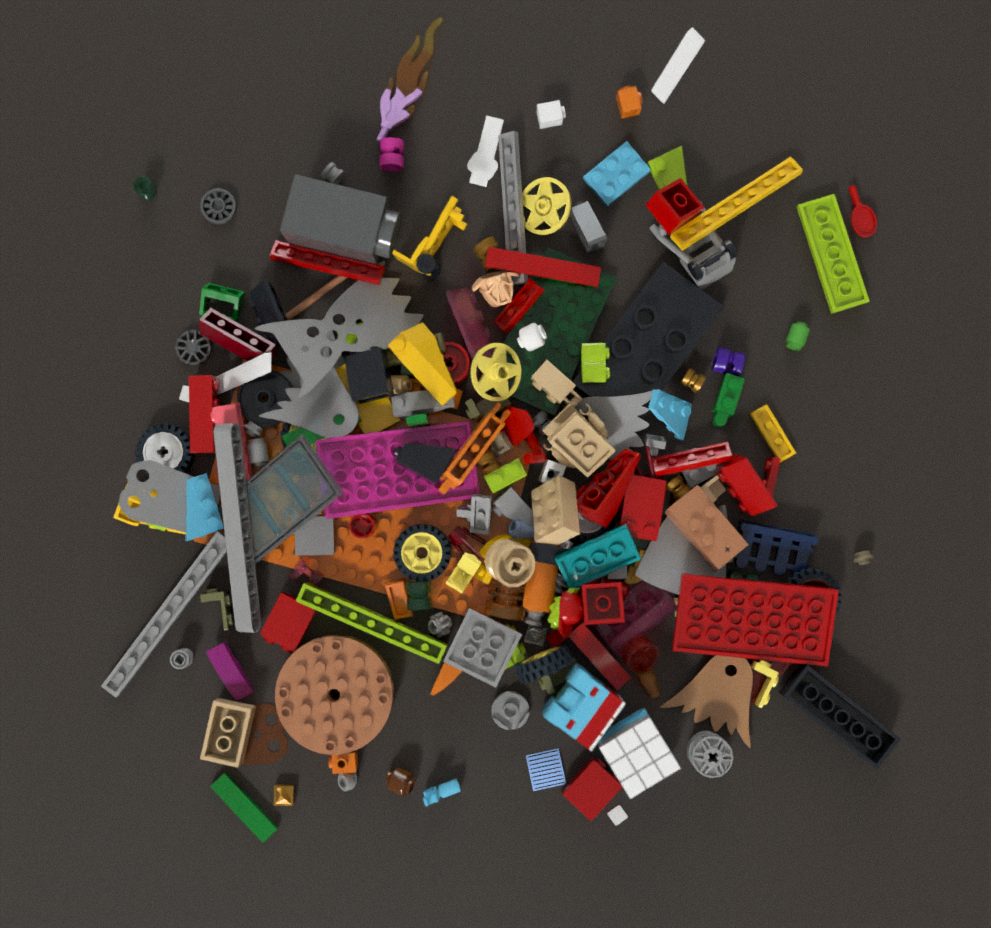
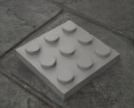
(482, 647)

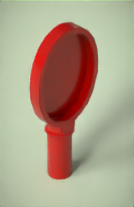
(862, 217)

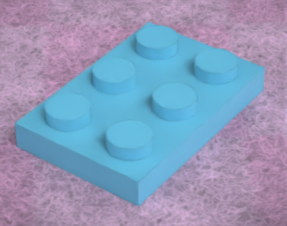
(616, 174)

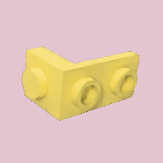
(463, 572)
(770, 681)

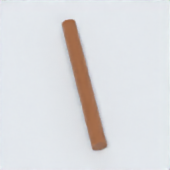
(315, 296)

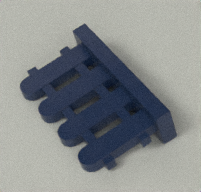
(784, 545)

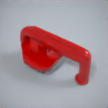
(520, 427)

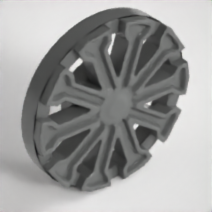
(218, 206)

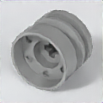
(709, 742)

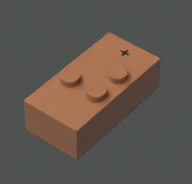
(706, 528)

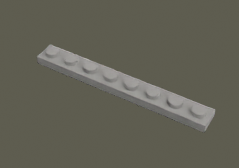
(512, 196)

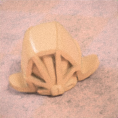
(496, 287)

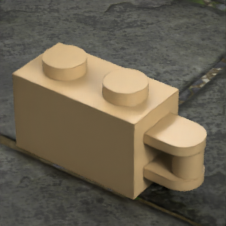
(555, 384)

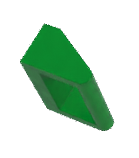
(222, 293)

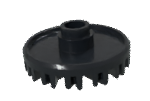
(252, 396)

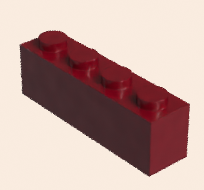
(234, 336)

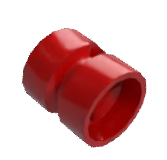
(363, 525)

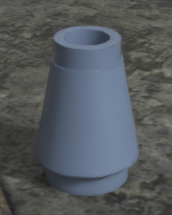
(521, 530)

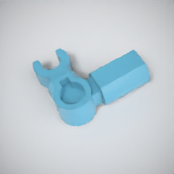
(446, 789)

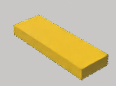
(772, 433)

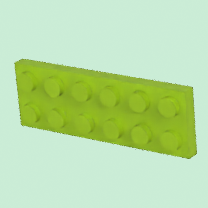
(832, 253)

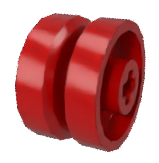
(459, 358)

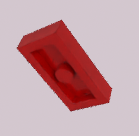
(771, 468)

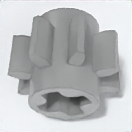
(439, 624)

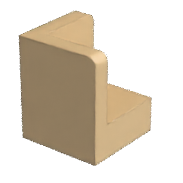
(713, 488)

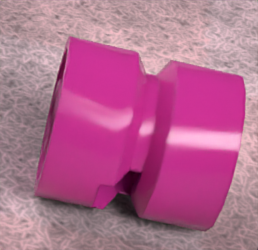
(391, 154)

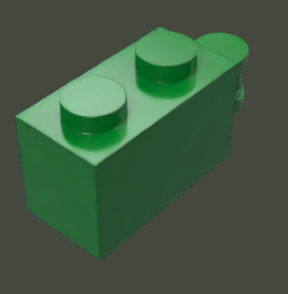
(726, 398)

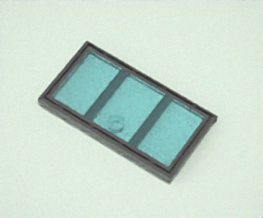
(287, 495)

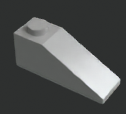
(417, 403)
(512, 506)

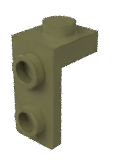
(478, 410)
(226, 602)
(556, 678)

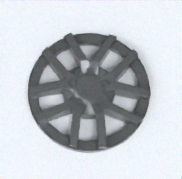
(193, 347)

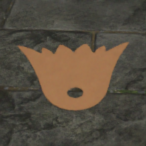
(719, 695)

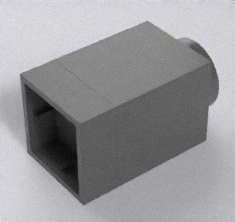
(340, 220)

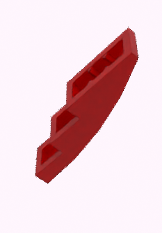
(599, 656)

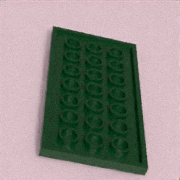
(568, 317)

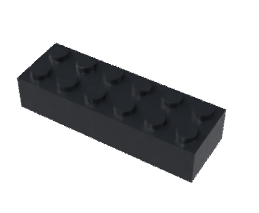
(839, 715)

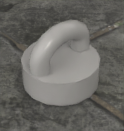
(347, 781)

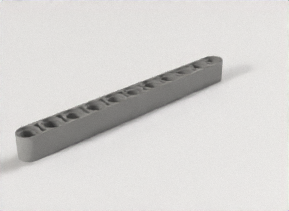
(237, 527)

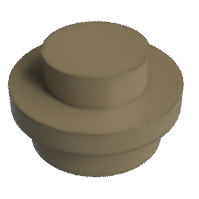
(863, 557)

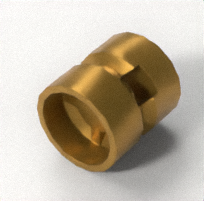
(481, 250)

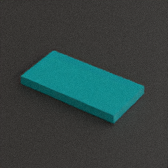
(597, 557)

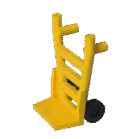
(423, 259)

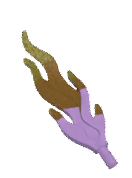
(407, 90)

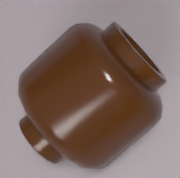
(400, 781)

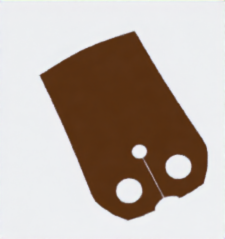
(257, 748)

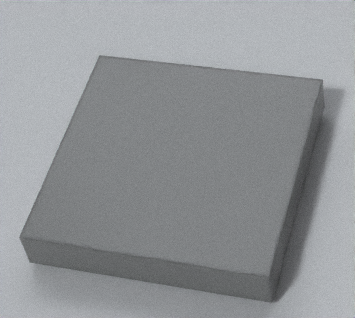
(316, 537)

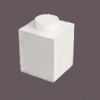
(550, 114)

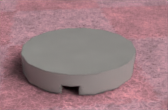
(510, 710)

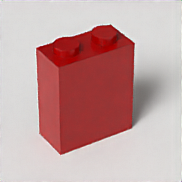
(287, 623)
(592, 788)

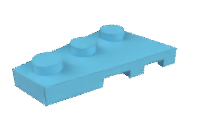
(671, 411)
(201, 508)

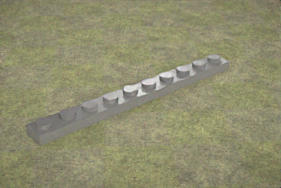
(166, 615)

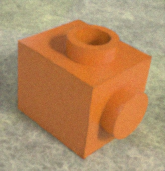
(629, 101)
(344, 763)

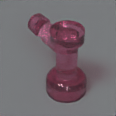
(301, 567)

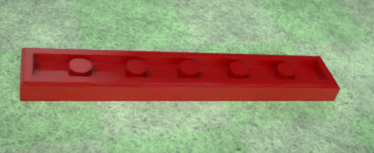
(327, 262)
(542, 267)

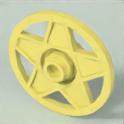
(545, 205)
(496, 372)

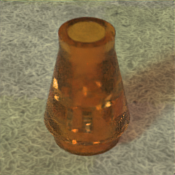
(649, 683)

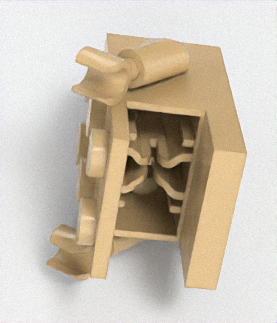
(577, 440)

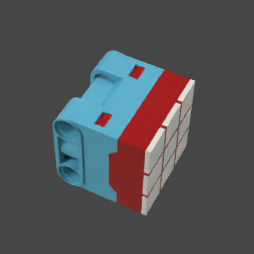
(583, 707)

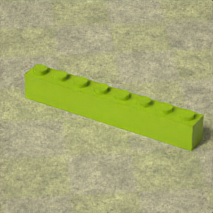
(371, 622)

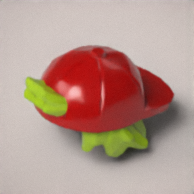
(566, 611)

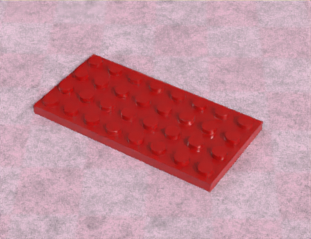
(754, 619)

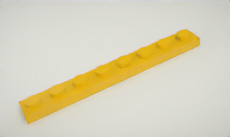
(736, 203)

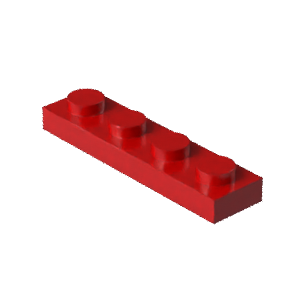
(692, 459)

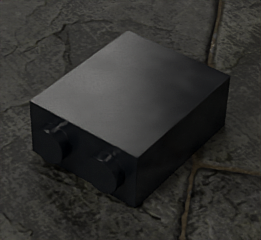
(369, 375)

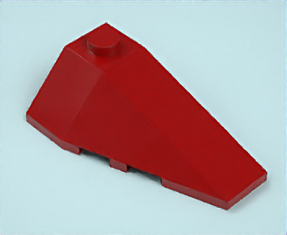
(604, 494)

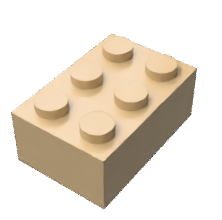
(555, 511)
(228, 732)

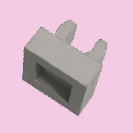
(655, 442)

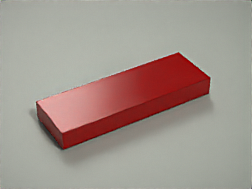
(518, 306)

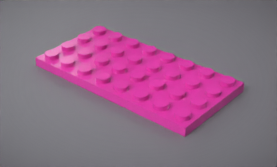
(375, 483)

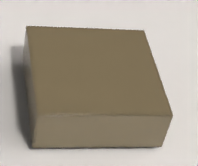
(501, 444)

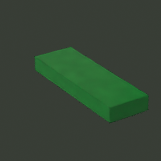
(418, 420)

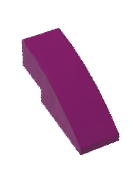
(230, 671)

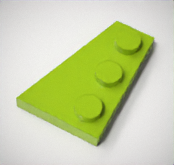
(668, 168)

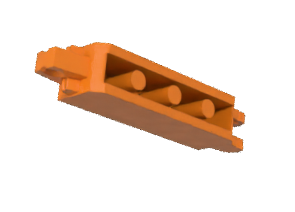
(472, 449)

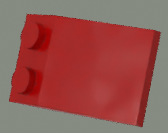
(643, 507)

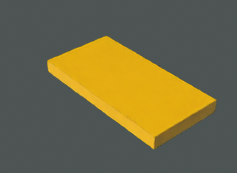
(375, 415)

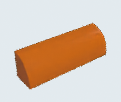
(540, 587)

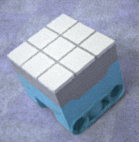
(637, 752)

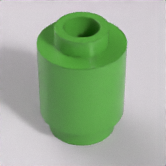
(797, 336)

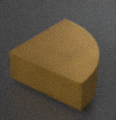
(631, 577)

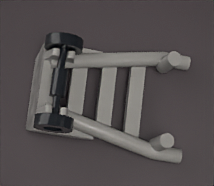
(717, 264)

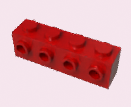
(201, 400)

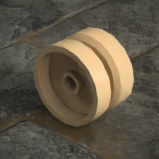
(510, 562)

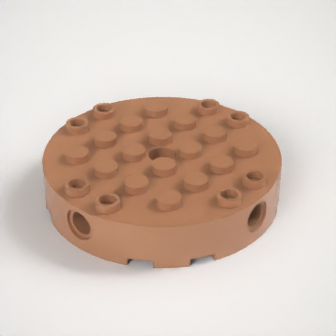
(328, 722)

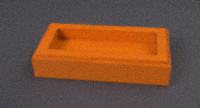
(398, 598)

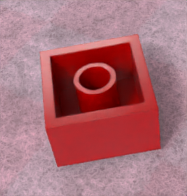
(674, 206)
(603, 603)

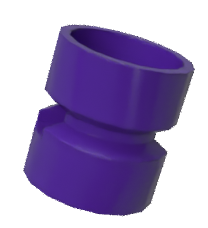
(728, 362)

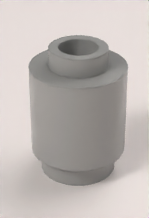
(258, 452)

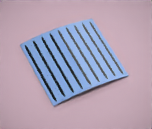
(545, 769)

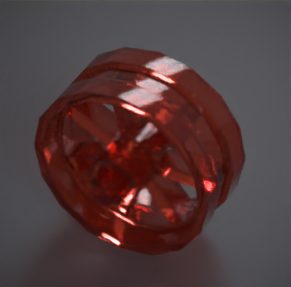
(642, 657)

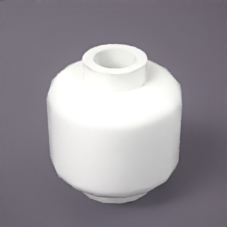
(532, 336)

